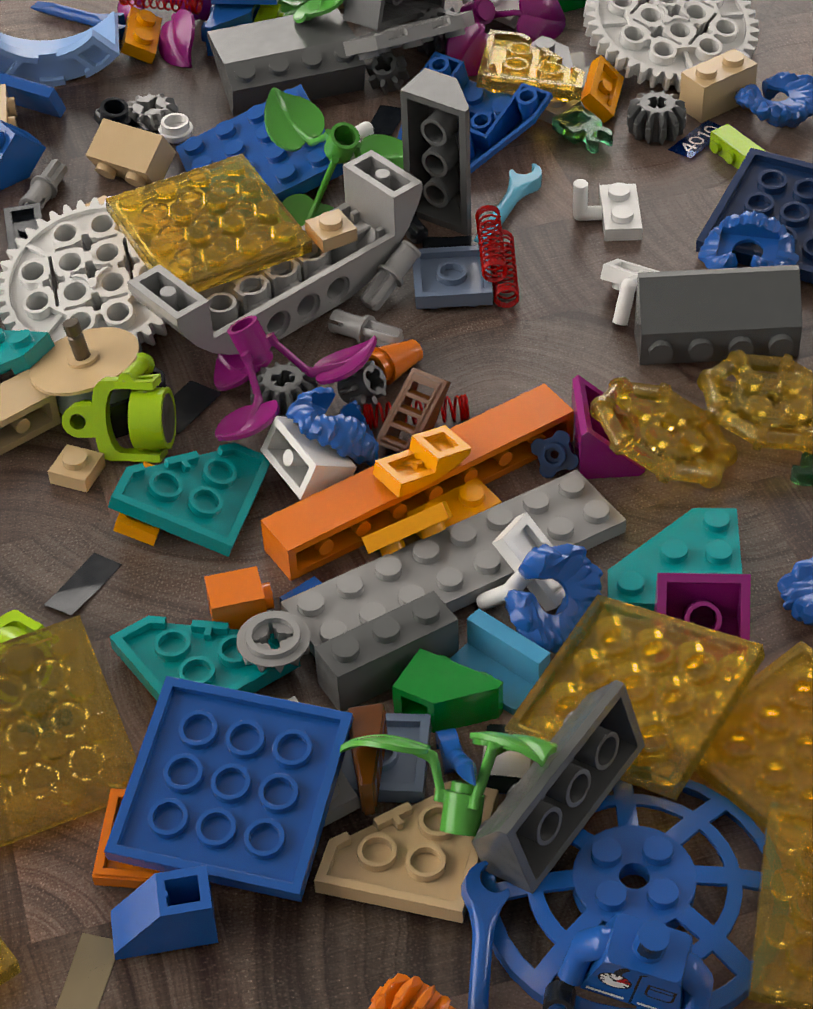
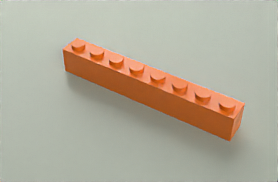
(340, 515)

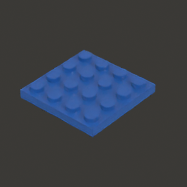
(282, 170)
(231, 787)

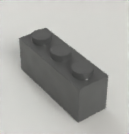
(377, 652)

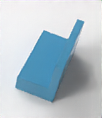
(504, 655)

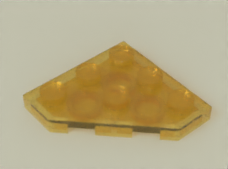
(513, 60)

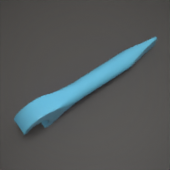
(519, 187)

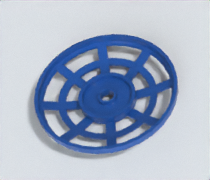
(666, 897)

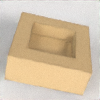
(331, 230)
(76, 468)

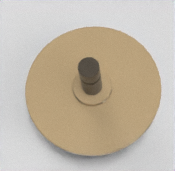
(82, 361)

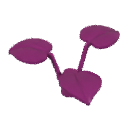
(535, 20)
(176, 35)
(255, 353)

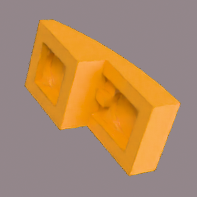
(428, 459)

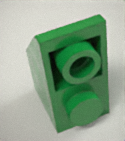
(447, 691)

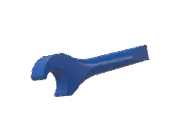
(77, 15)
(453, 756)
(483, 912)

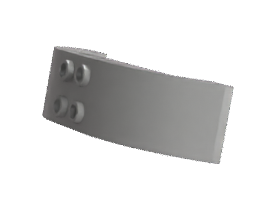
(295, 292)

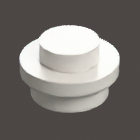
(176, 128)

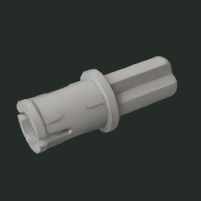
(44, 186)
(390, 275)
(364, 328)

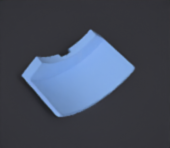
(61, 59)

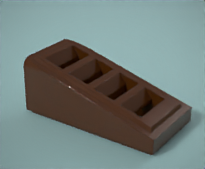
(402, 407)
(368, 760)

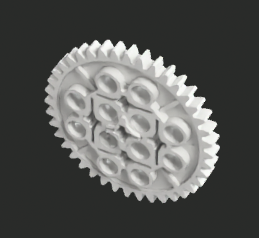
(668, 36)
(92, 270)

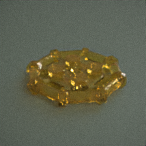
(753, 398)
(663, 433)

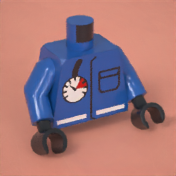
(635, 964)

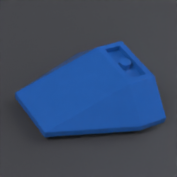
(494, 117)

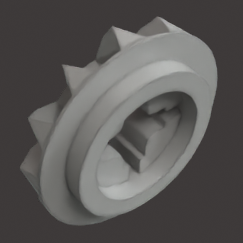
(151, 109)
(287, 629)

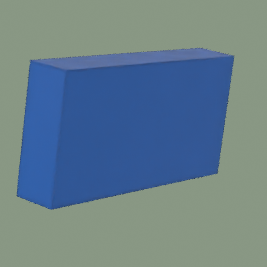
(33, 95)

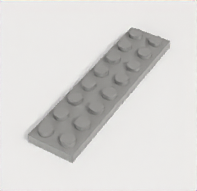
(457, 560)

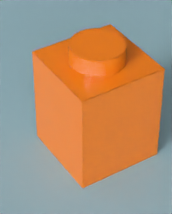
(237, 596)

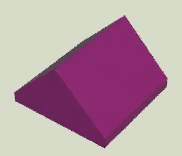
(591, 441)
(707, 600)

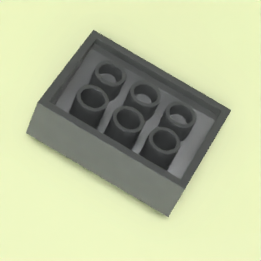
(284, 55)

